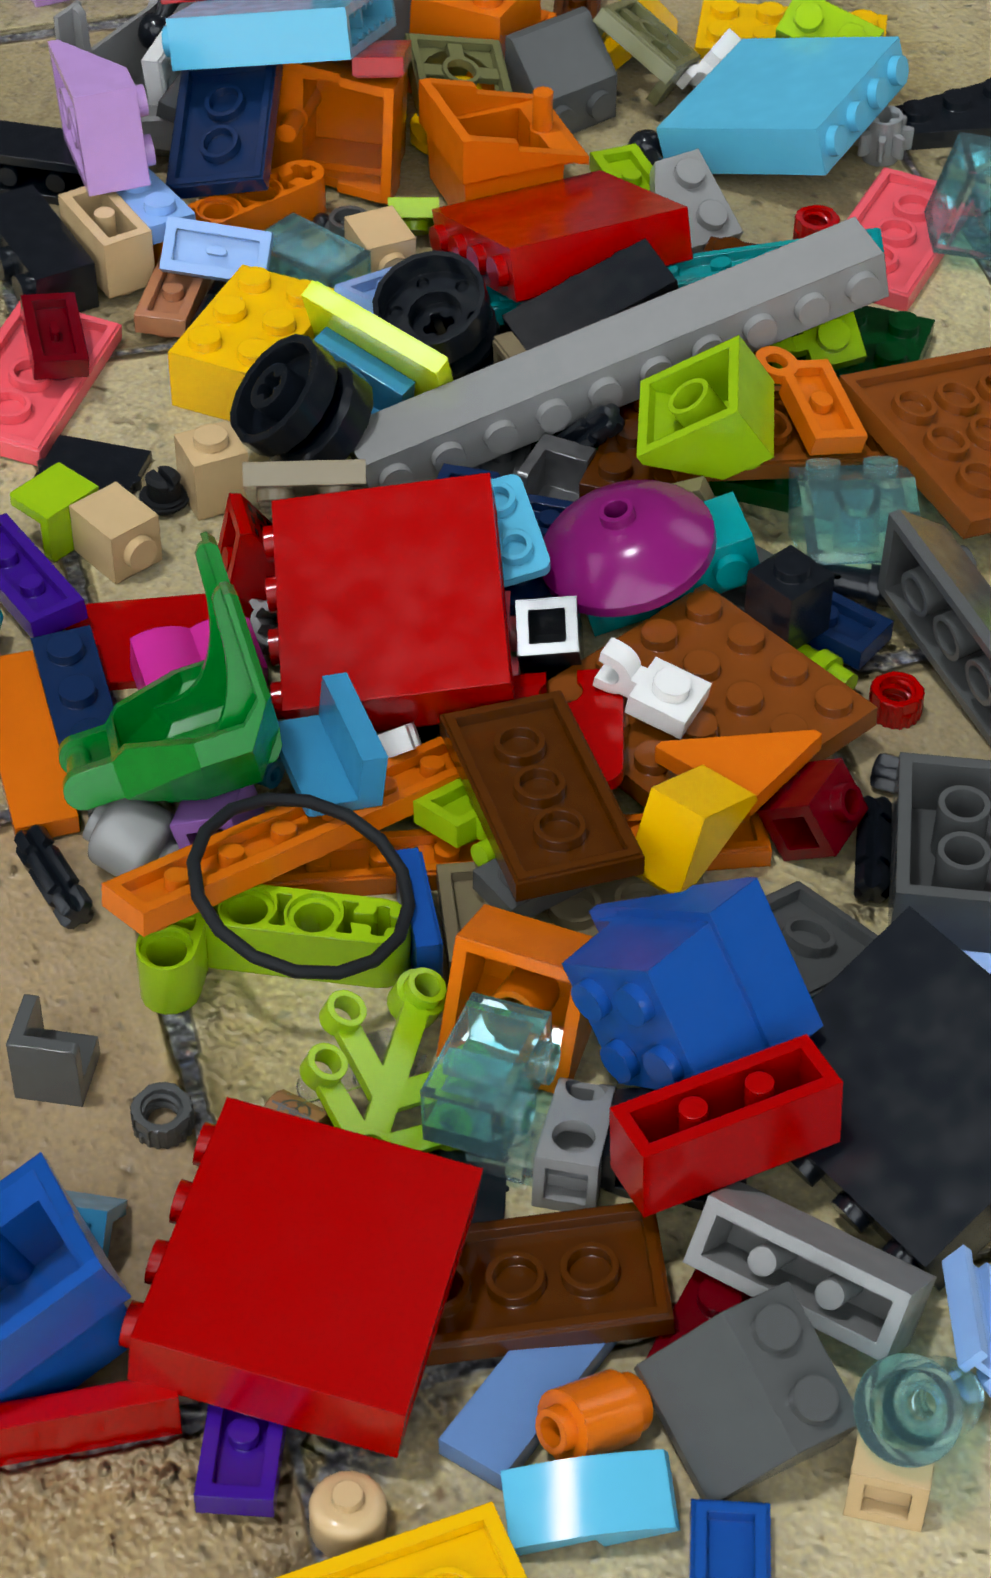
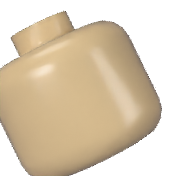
(347, 1513)

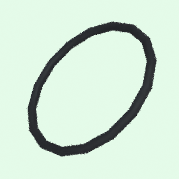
(268, 961)

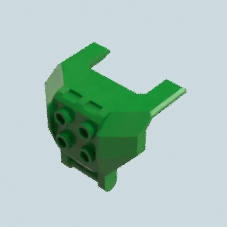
(189, 730)

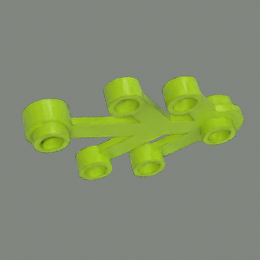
(385, 1082)

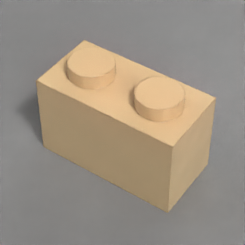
(112, 238)

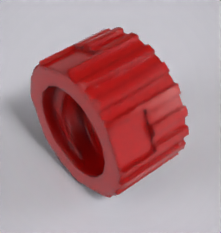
(813, 219)
(900, 687)

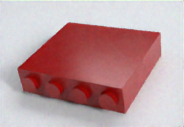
(558, 229)
(394, 593)
(303, 1276)

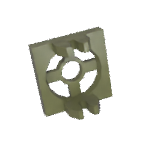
(648, 42)
(449, 56)

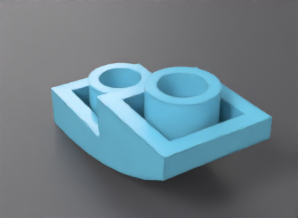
(589, 1499)

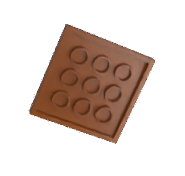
(937, 426)
(755, 685)

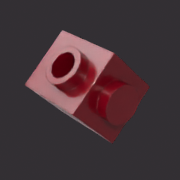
(814, 811)

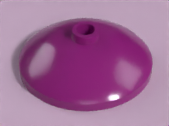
(629, 547)

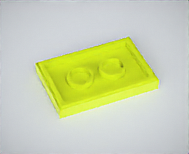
(377, 337)

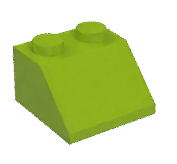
(708, 414)

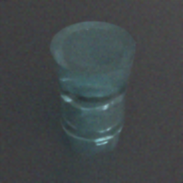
(895, 1413)

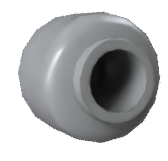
(128, 835)

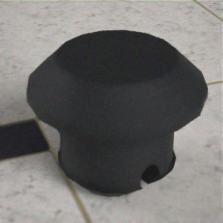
(164, 491)

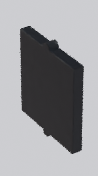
(99, 461)

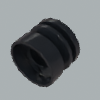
(443, 305)

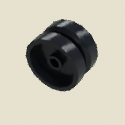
(301, 403)

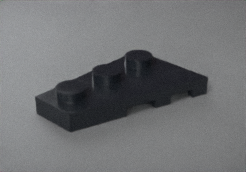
(944, 115)

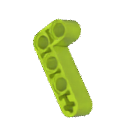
(278, 921)

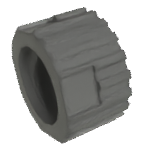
(156, 1097)

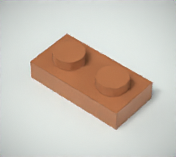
(169, 303)

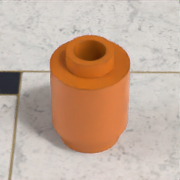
(593, 1415)

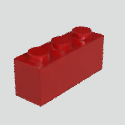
(725, 1125)

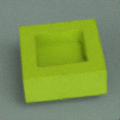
(415, 212)

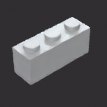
(838, 1279)

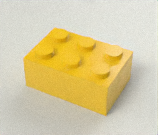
(231, 335)

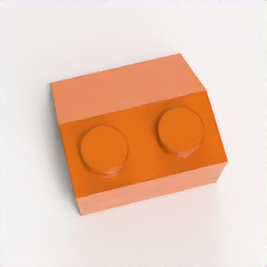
(520, 963)

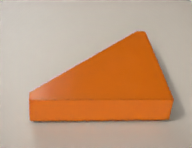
(753, 761)

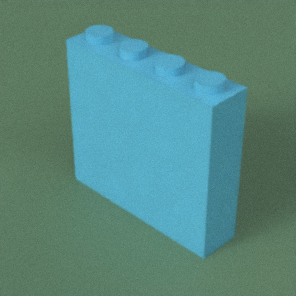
(273, 31)
(786, 104)

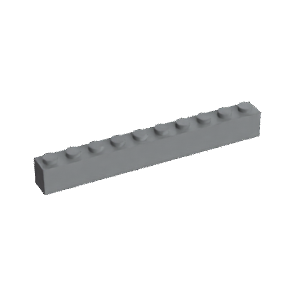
(605, 361)

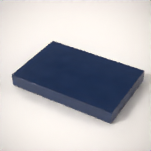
(224, 130)

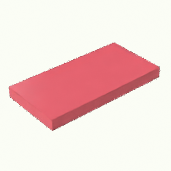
(897, 207)
(39, 410)

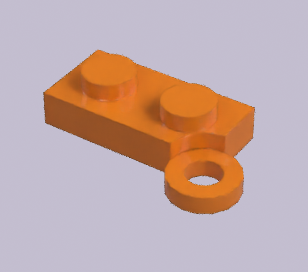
(815, 403)

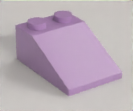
(102, 120)

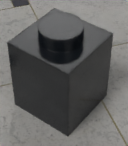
(790, 596)
(549, 635)

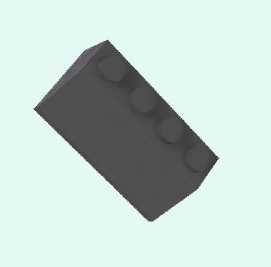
(942, 606)

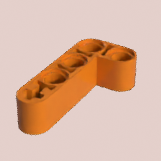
(293, 188)

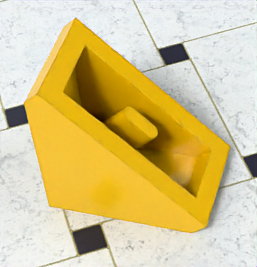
(688, 826)

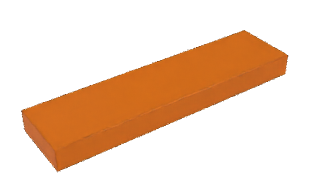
(29, 751)

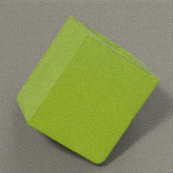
(48, 501)

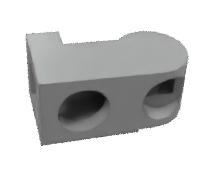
(572, 1146)

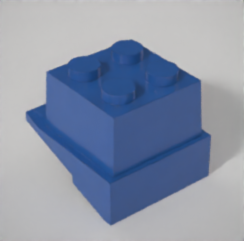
(688, 982)
(56, 1289)

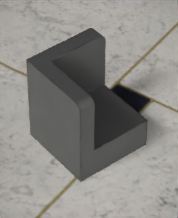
(49, 1062)

